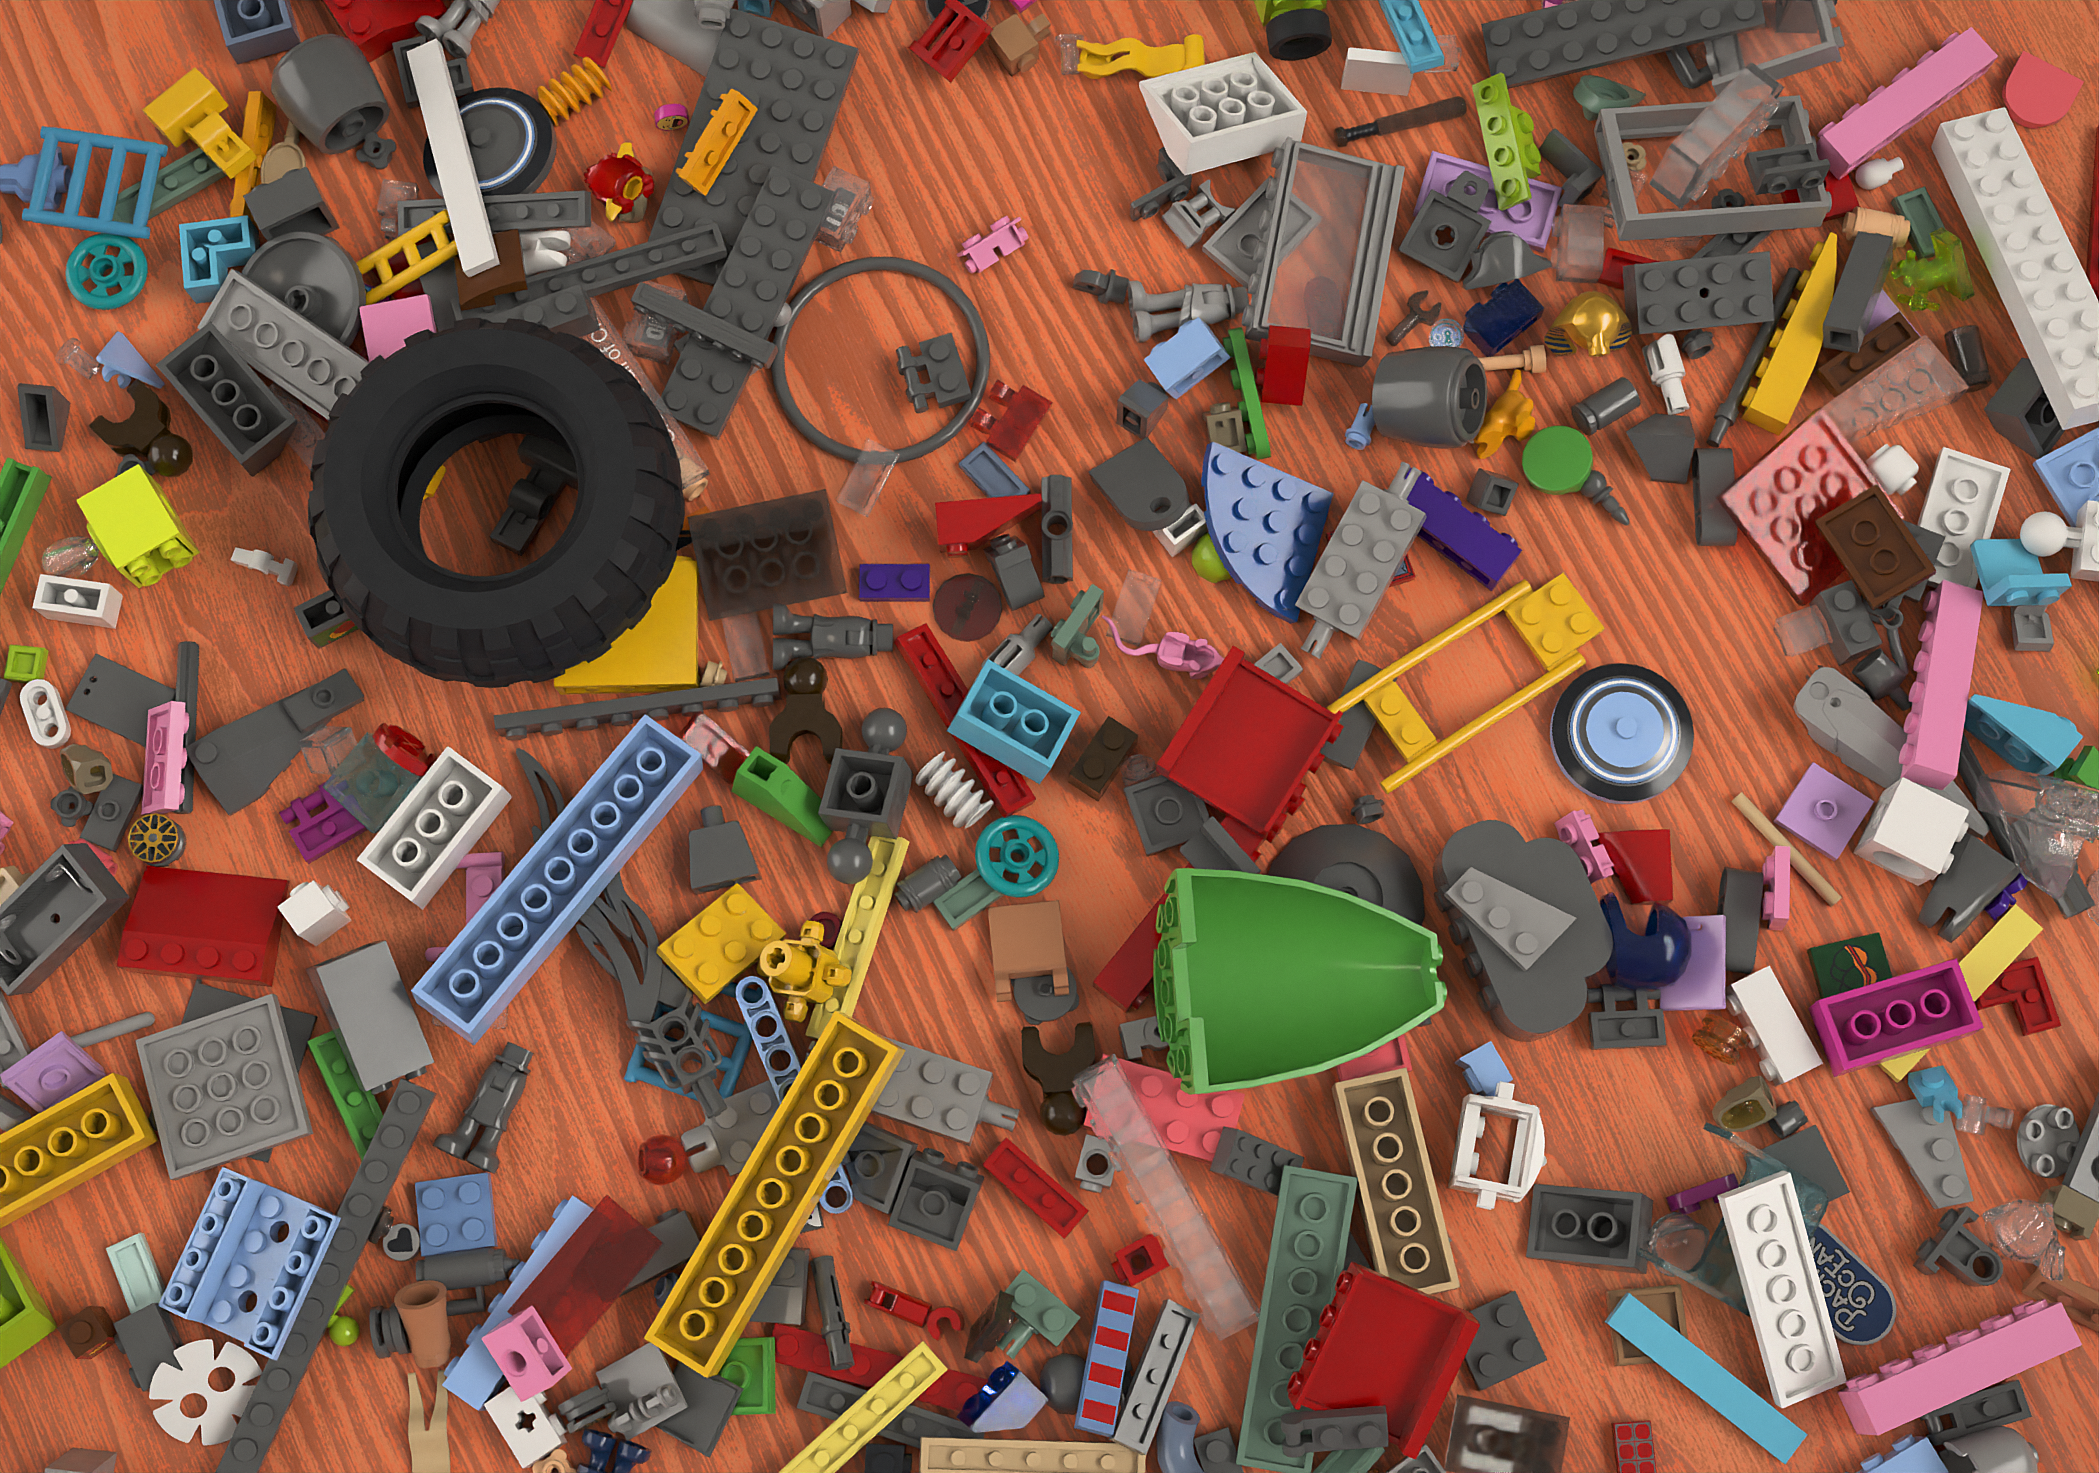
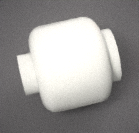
(1893, 469)

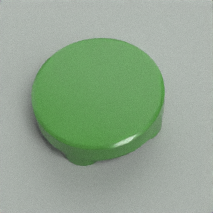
(1557, 460)

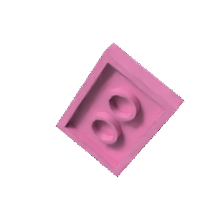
(164, 758)

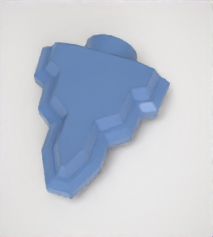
(21, 177)

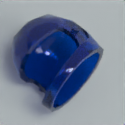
(1647, 960)

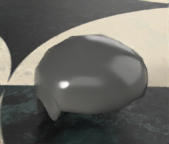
(1062, 1382)

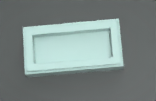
(136, 1272)

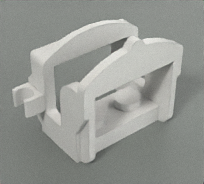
(1527, 1152)

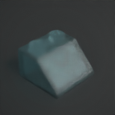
(370, 784)

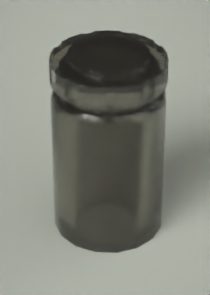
(1968, 356)

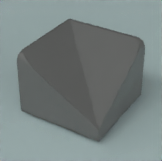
(1492, 492)

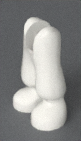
(541, 250)

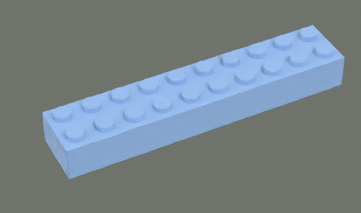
(558, 880)

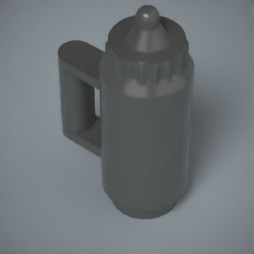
(466, 1270)

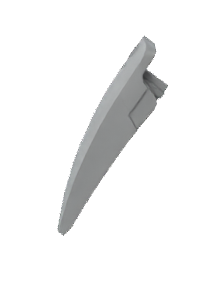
(1863, 735)

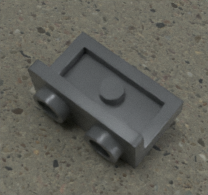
(1785, 169)

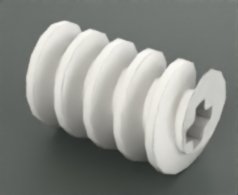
(952, 791)

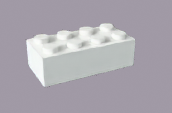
(435, 827)

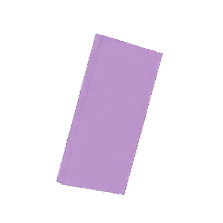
(1528, 220)

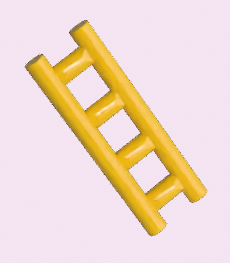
(418, 266)

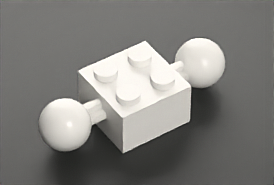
(2047, 534)

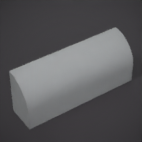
(674, 30)

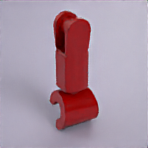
(914, 1310)

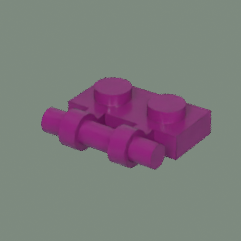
(324, 831)

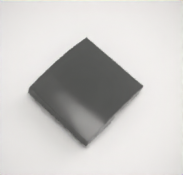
(1811, 1158)

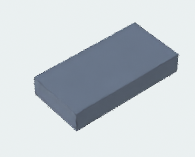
(991, 473)

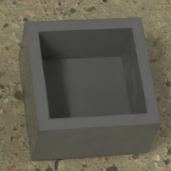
(291, 206)

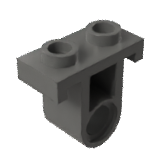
(1014, 571)
(1957, 1249)

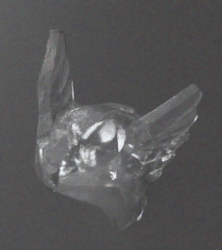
(2027, 1234)

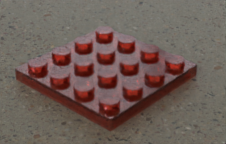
(1789, 490)

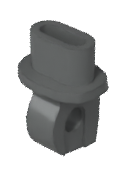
(1107, 287)

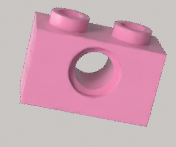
(526, 1353)

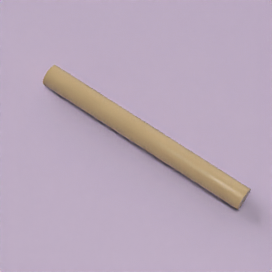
(1772, 834)

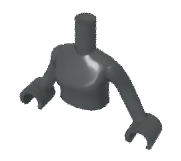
(1880, 674)

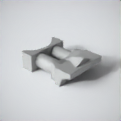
(1187, 223)

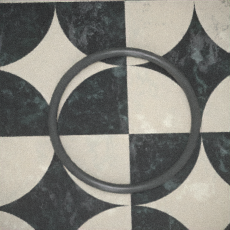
(889, 264)

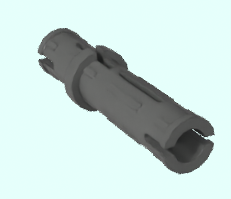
(835, 1327)

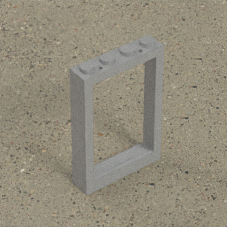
(1672, 120)

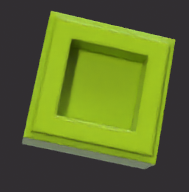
(25, 663)

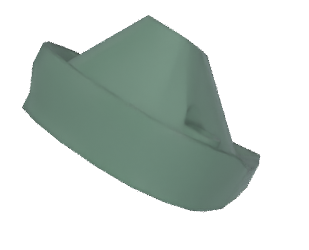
(1601, 93)

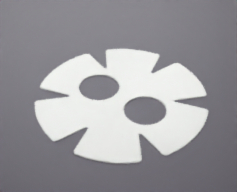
(197, 1363)

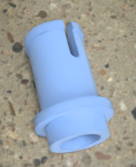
(1359, 434)

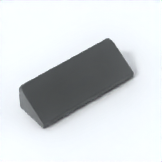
(1357, 722)

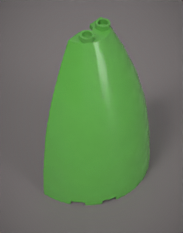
(1282, 978)

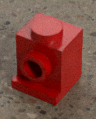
(1148, 1248)

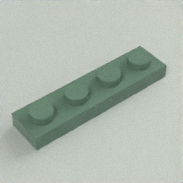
(172, 185)

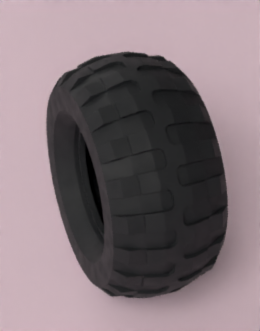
(425, 408)

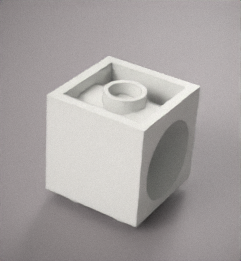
(1912, 832)

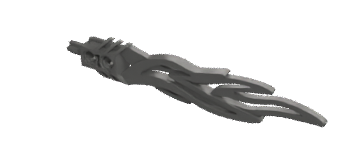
(659, 982)

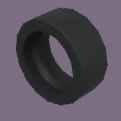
(1298, 34)

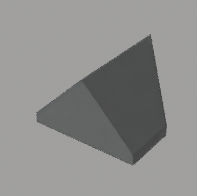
(1665, 446)

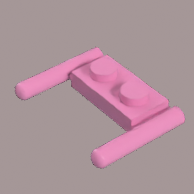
(483, 877)

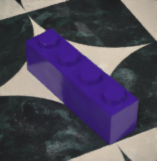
(1462, 535)

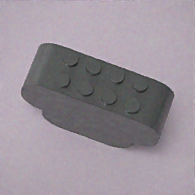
(1554, 987)

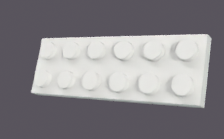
(1782, 1288)

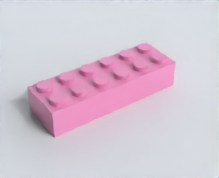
(1958, 1368)

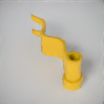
(1146, 60)

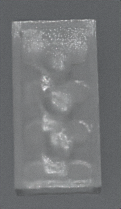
(1717, 136)

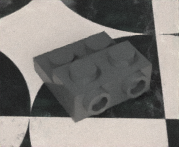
(936, 1198)

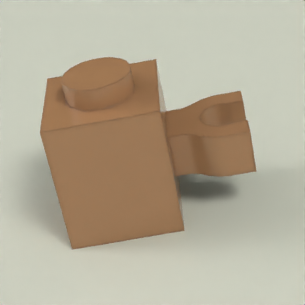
(1018, 44)

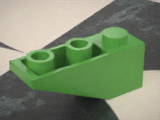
(781, 794)

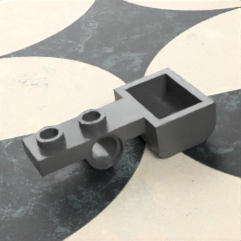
(536, 494)

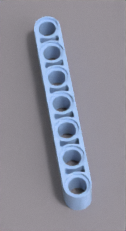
(783, 1079)

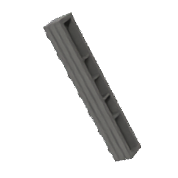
(704, 326)

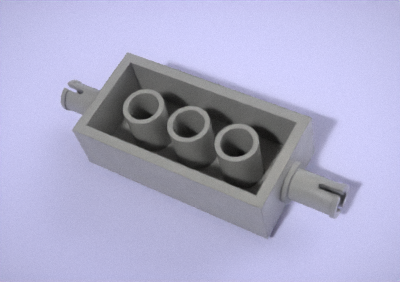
(1361, 560)
(940, 1096)

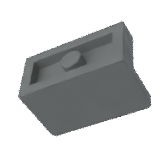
(1216, 850)

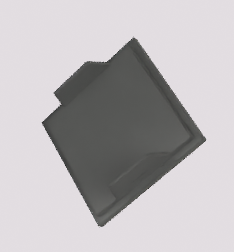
(708, 1410)

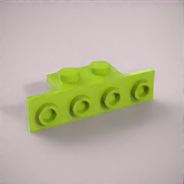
(1507, 142)

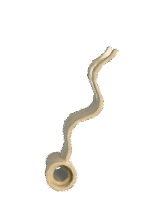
(428, 1448)

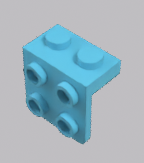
(2014, 575)

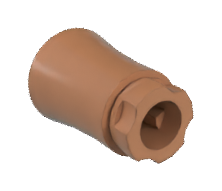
(425, 1321)

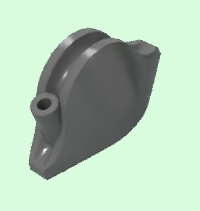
(1501, 260)

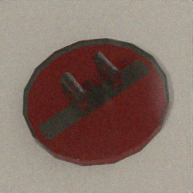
(967, 607)

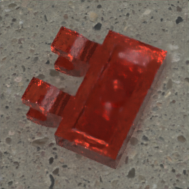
(1017, 424)

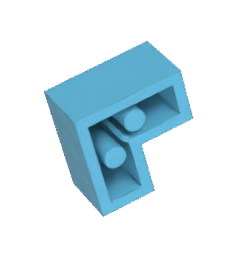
(212, 248)

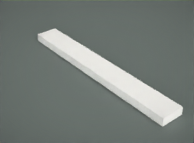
(453, 158)

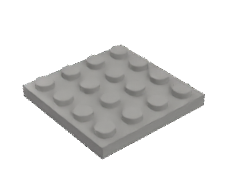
(223, 1087)

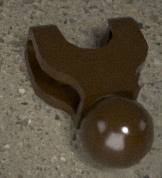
(147, 434)
(804, 711)
(1056, 1074)

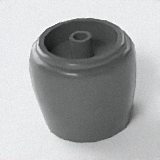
(329, 93)
(1430, 396)

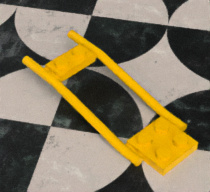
(1550, 621)

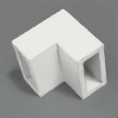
(1184, 531)

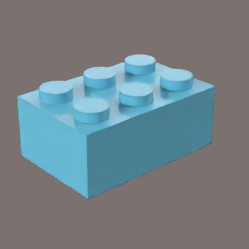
(1013, 721)

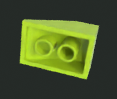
(22, 1309)

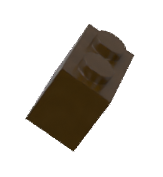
(1103, 758)

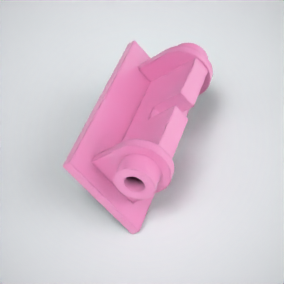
(1003, 235)
(1578, 831)

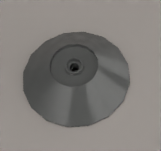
(1357, 864)

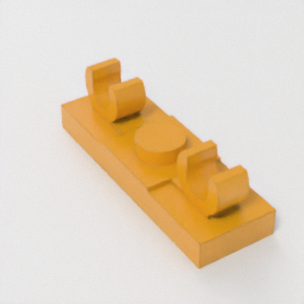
(717, 141)

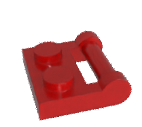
(957, 42)

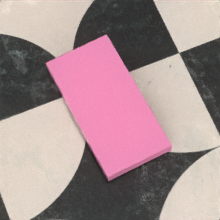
(393, 321)

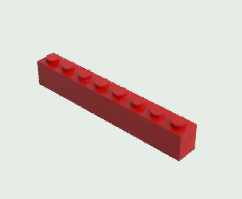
(1131, 968)

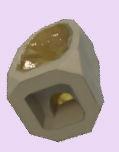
(86, 768)
(1745, 1106)

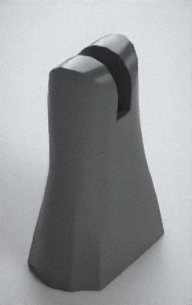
(1967, 886)

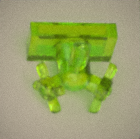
(1946, 269)

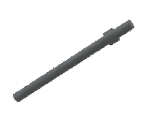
(1728, 411)

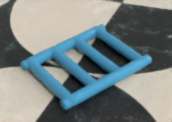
(104, 222)
(731, 1066)

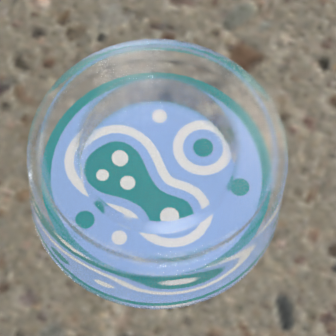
(1446, 333)

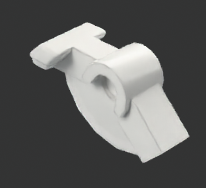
(264, 562)

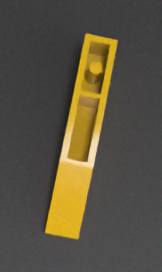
(1794, 346)

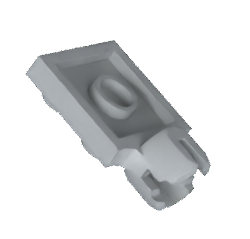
(734, 1133)

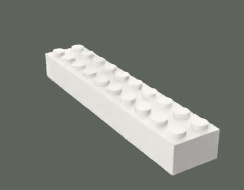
(2026, 257)

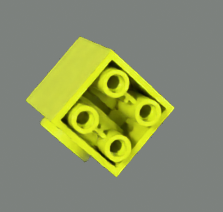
(137, 527)

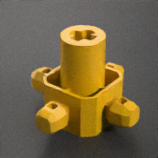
(802, 970)

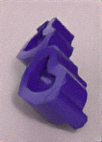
(2002, 901)

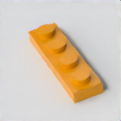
(257, 135)

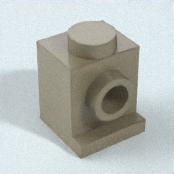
(2072, 1211)

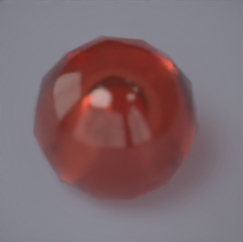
(661, 1160)

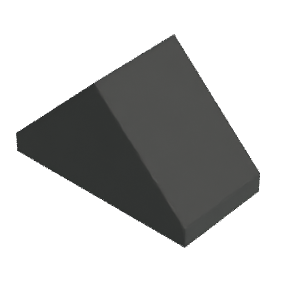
(43, 416)

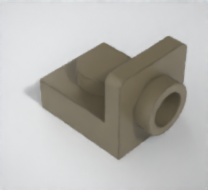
(1225, 426)

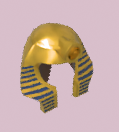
(1592, 323)

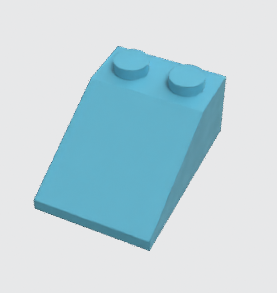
(2020, 734)

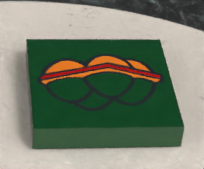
(1849, 964)

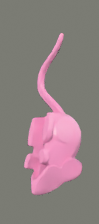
(1177, 653)

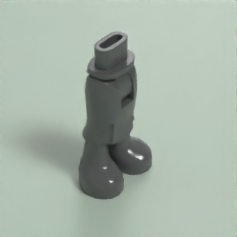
(829, 636)
(490, 1107)

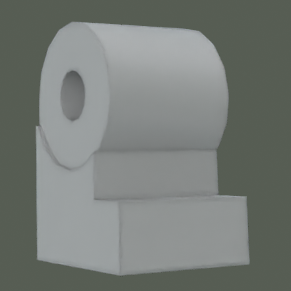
(1140, 1035)

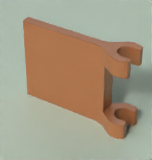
(1027, 944)

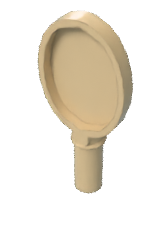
(283, 157)

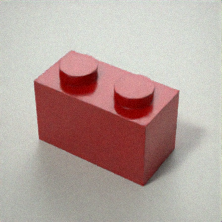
(1285, 365)

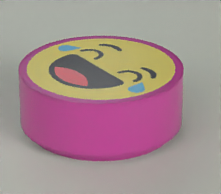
(671, 117)

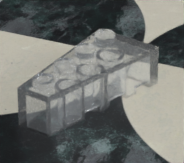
(1896, 391)

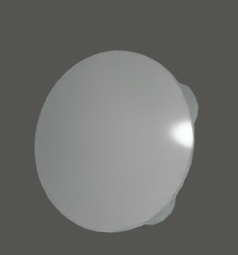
(2047, 1140)

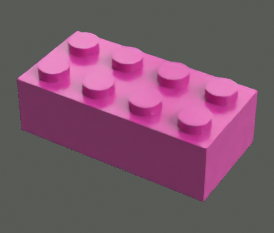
(1895, 1017)

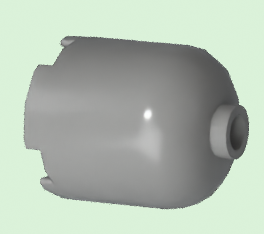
(1990, 1451)

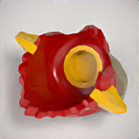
(621, 184)

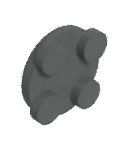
(1038, 1001)

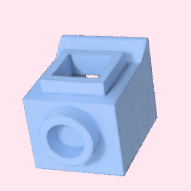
(1484, 1069)

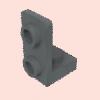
(1573, 164)
(1172, 191)

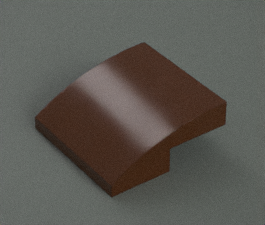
(501, 279)

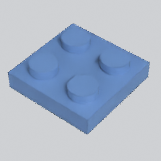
(456, 1214)

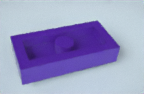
(894, 583)

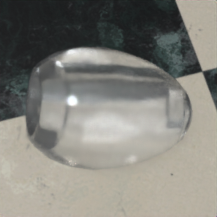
(70, 557)

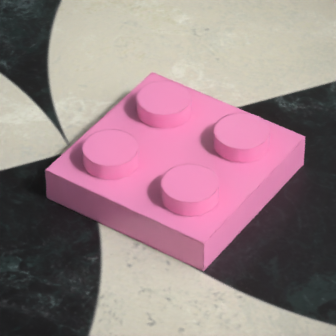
(1777, 876)

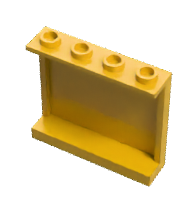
(656, 653)

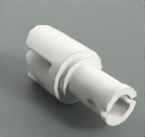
(1667, 371)

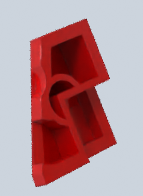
(1641, 863)

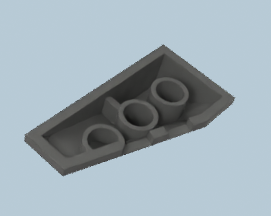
(247, 755)

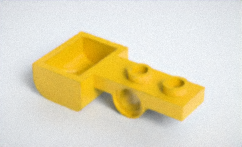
(192, 111)

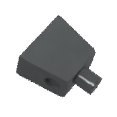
(720, 854)

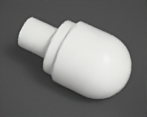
(1877, 172)

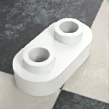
(45, 716)

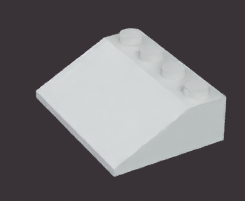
(1222, 112)

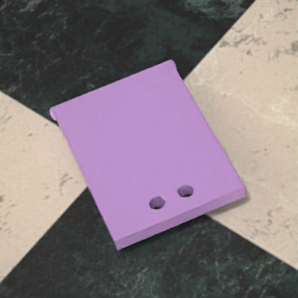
(1704, 980)

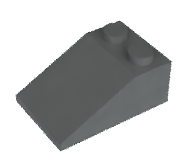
(1590, 1227)

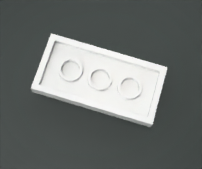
(1964, 508)

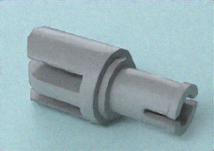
(1018, 650)

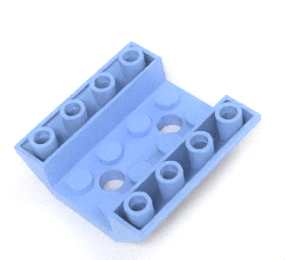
(239, 1254)

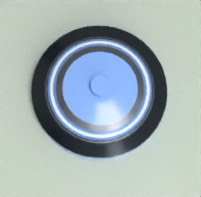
(1621, 733)

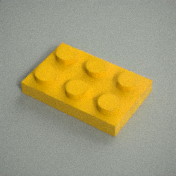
(720, 943)

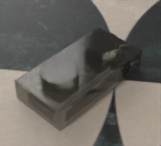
(988, 1327)

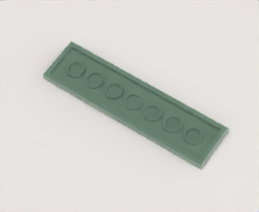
(1298, 1283)

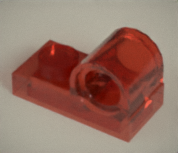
(717, 747)

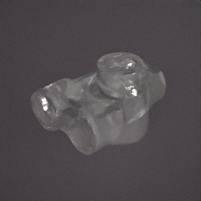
(1976, 1115)

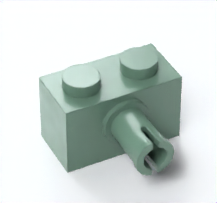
(1036, 1313)

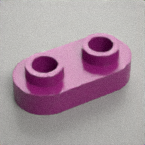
(1688, 1200)

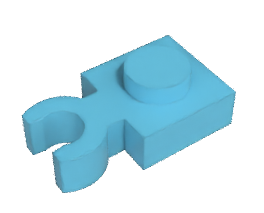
(1936, 1088)

